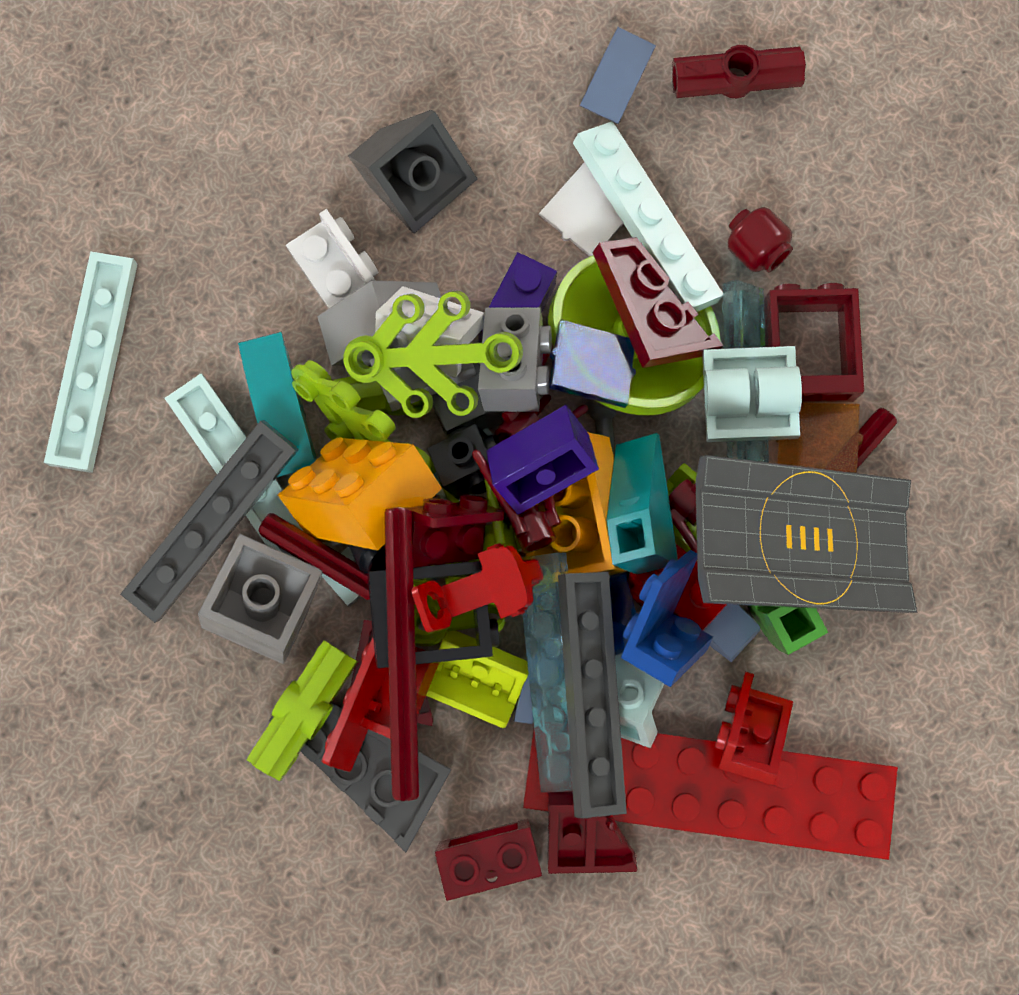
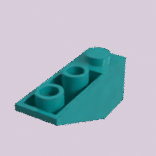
(640, 508)

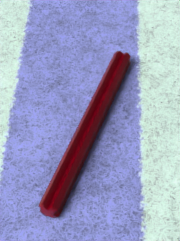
(401, 654)

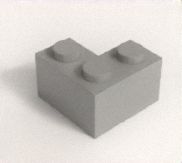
(357, 315)

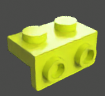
(480, 685)

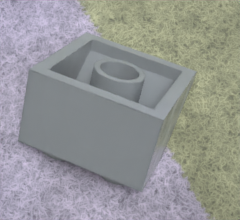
(260, 598)

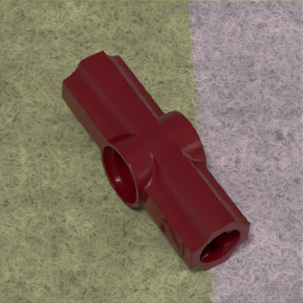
(764, 71)

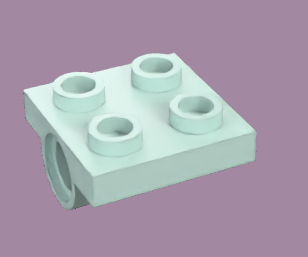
(752, 394)

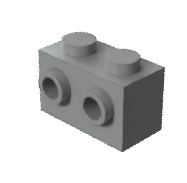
(521, 386)

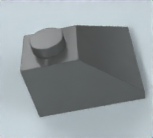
(414, 168)

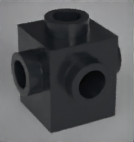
(455, 462)

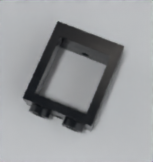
(485, 629)

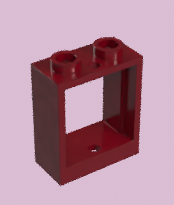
(826, 298)
(490, 853)

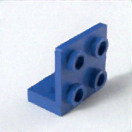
(656, 637)

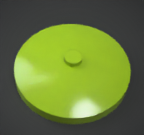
(654, 389)

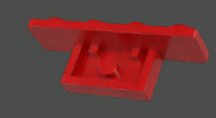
(368, 708)

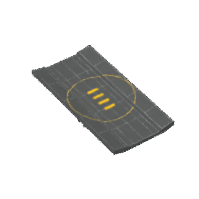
(801, 537)

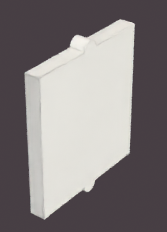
(582, 212)

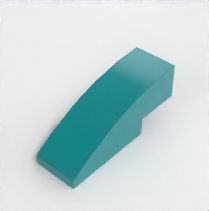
(273, 396)

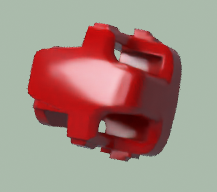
(503, 581)

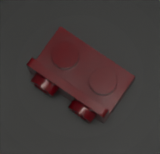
(449, 530)

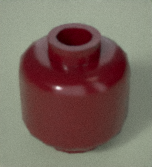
(760, 239)

